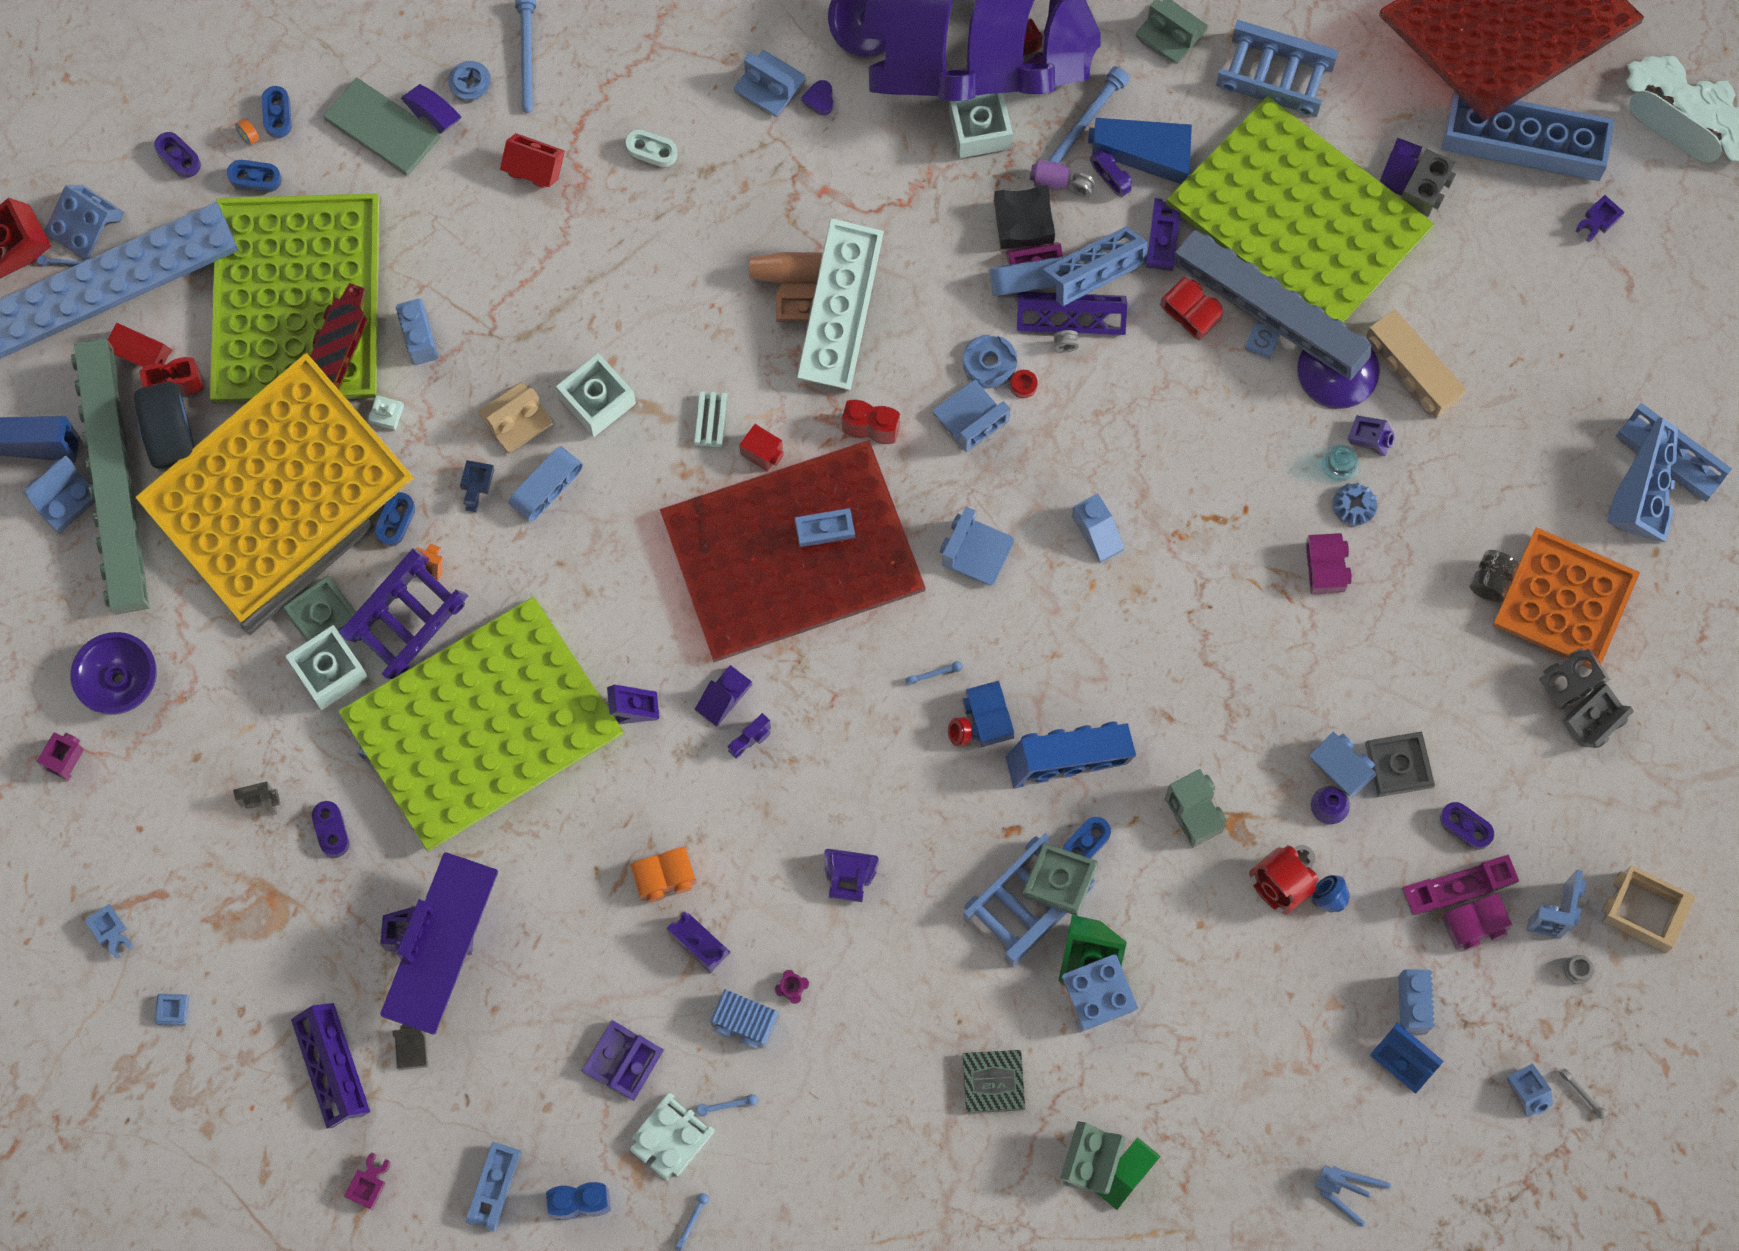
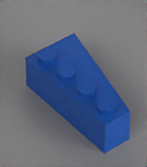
(1069, 752)

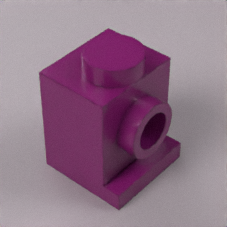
(51, 754)

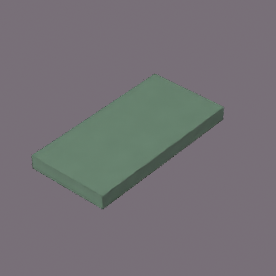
(382, 126)

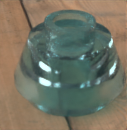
(1340, 462)

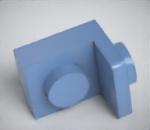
(1531, 1090)

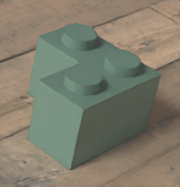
(1193, 807)

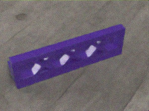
(1088, 304)
(333, 1061)

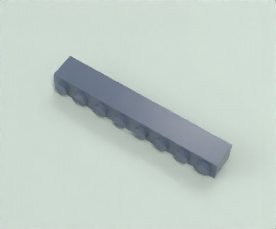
(1273, 304)

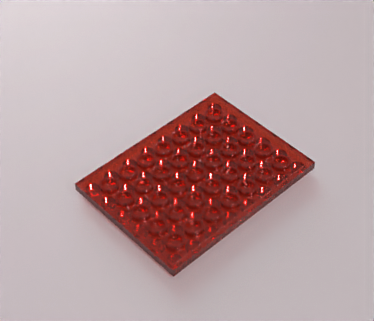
(1506, 47)
(757, 581)

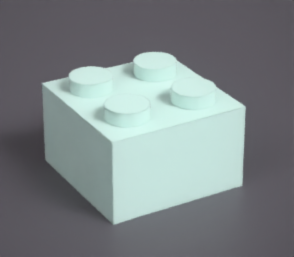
(981, 125)
(596, 395)
(327, 667)

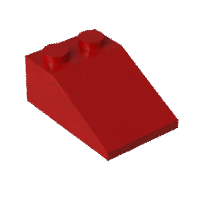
(20, 236)

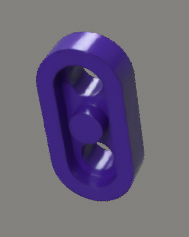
(178, 156)
(1106, 167)
(1468, 823)
(330, 827)

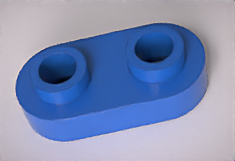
(278, 113)
(255, 175)
(394, 520)
(1085, 842)

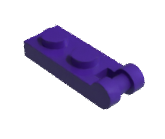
(1162, 237)

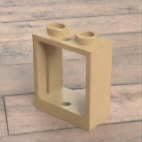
(1681, 899)

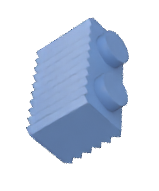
(416, 332)
(1416, 1001)
(743, 1019)

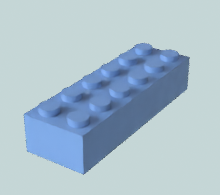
(1532, 137)

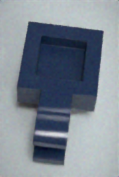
(475, 480)

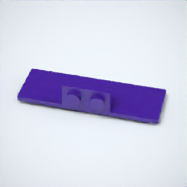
(437, 942)

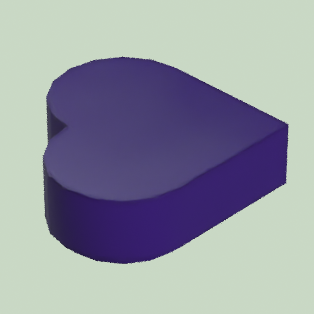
(819, 97)

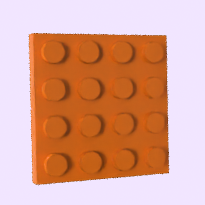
(1565, 597)

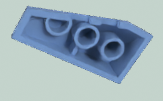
(1643, 495)

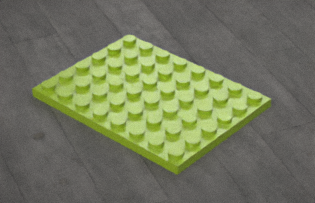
(1300, 211)
(278, 284)
(480, 723)

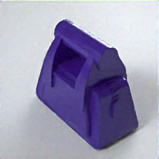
(851, 869)

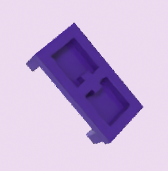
(698, 942)

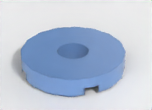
(990, 346)

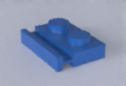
(1406, 1058)

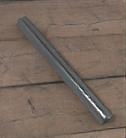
(272, 606)

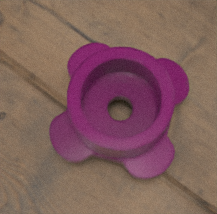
(793, 994)

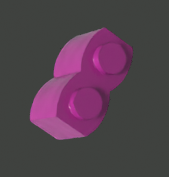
(1327, 563)
(1477, 921)

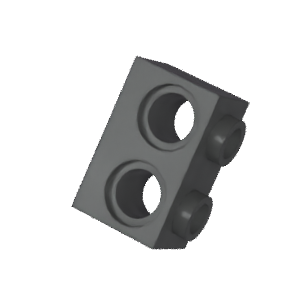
(1425, 181)
(1577, 685)

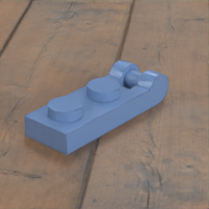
(493, 1185)

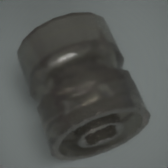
(1493, 577)

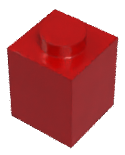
(761, 447)

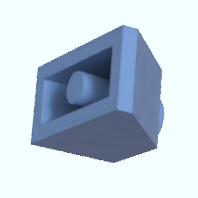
(1098, 527)

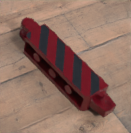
(340, 334)

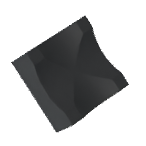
(1024, 217)

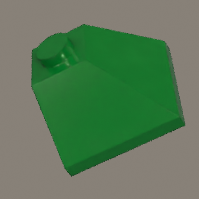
(1089, 942)

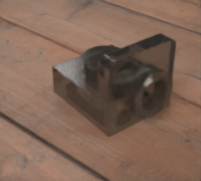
(254, 795)
(410, 1048)

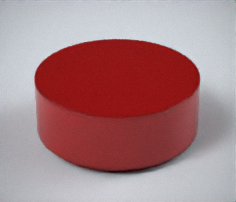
(1023, 384)
(960, 731)

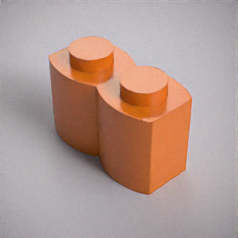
(663, 874)

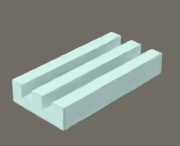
(713, 398)

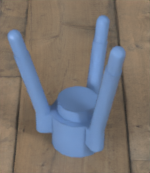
(1333, 1180)

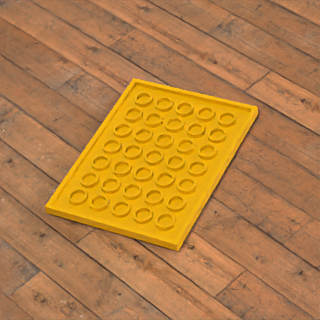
(274, 487)

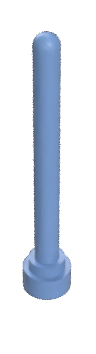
(525, 9)
(1116, 80)

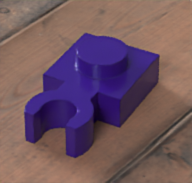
(1600, 216)
(753, 733)

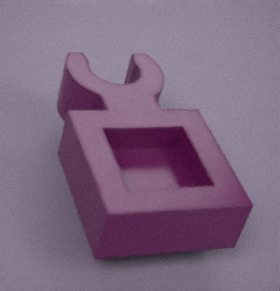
(367, 1186)

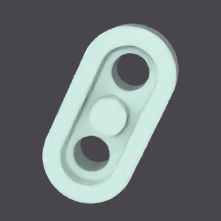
(653, 147)

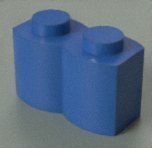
(989, 714)
(569, 1202)

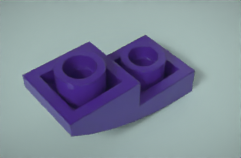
(428, 103)

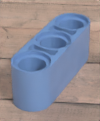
(1022, 277)
(545, 484)

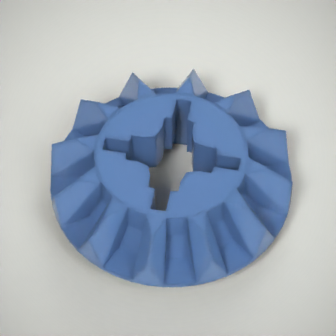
(462, 73)
(1356, 515)

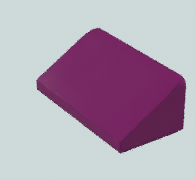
(1034, 253)

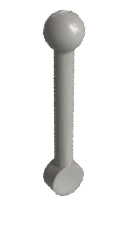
(1600, 1112)

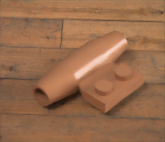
(798, 278)

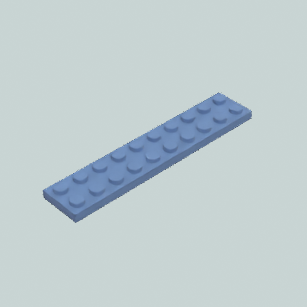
(114, 278)

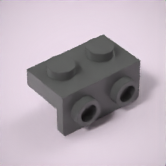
(1597, 717)

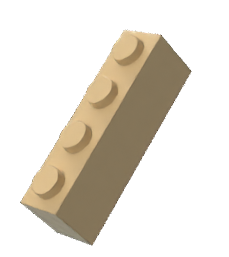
(1415, 364)

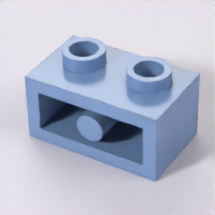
(1343, 764)

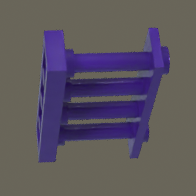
(377, 608)

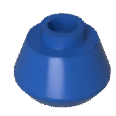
(1331, 894)

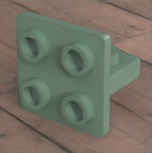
(1171, 30)
(1092, 1159)

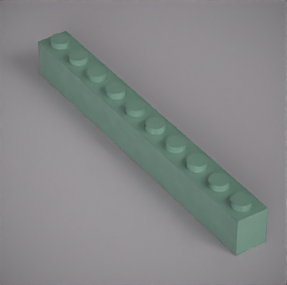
(110, 476)

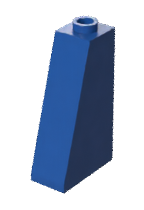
(1145, 145)
(38, 437)

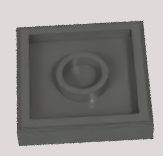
(1400, 764)

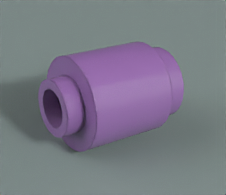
(1049, 174)

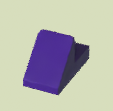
(1400, 165)
(722, 695)
(632, 704)

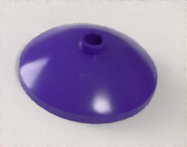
(846, 27)
(1332, 388)
(104, 660)

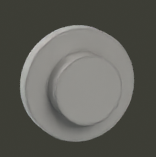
(1578, 969)

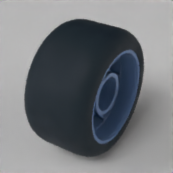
(163, 424)

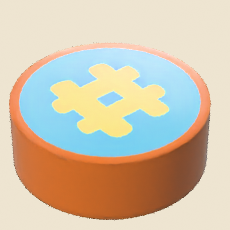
(247, 131)

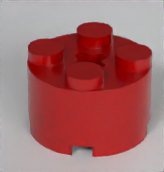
(1283, 879)

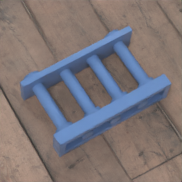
(1283, 45)
(1036, 927)

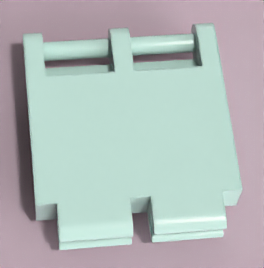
(670, 1138)

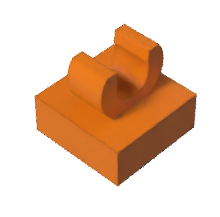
(434, 564)

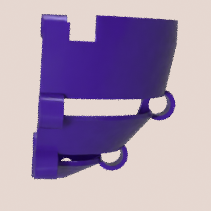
(997, 28)

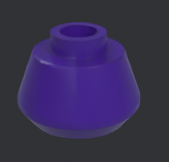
(1330, 805)

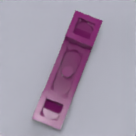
(1460, 886)

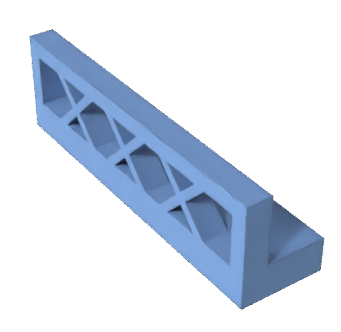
(1101, 269)
(1687, 470)

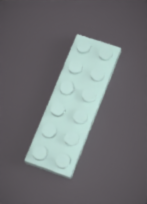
(840, 304)

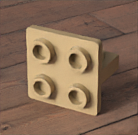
(516, 417)

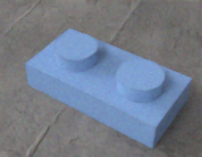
(824, 527)

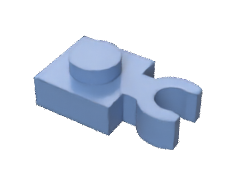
(107, 928)

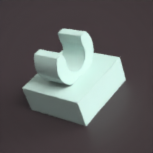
(385, 412)

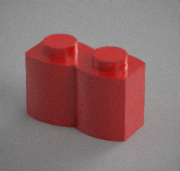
(1192, 307)
(181, 371)
(876, 422)

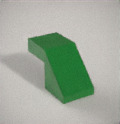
(1130, 1171)

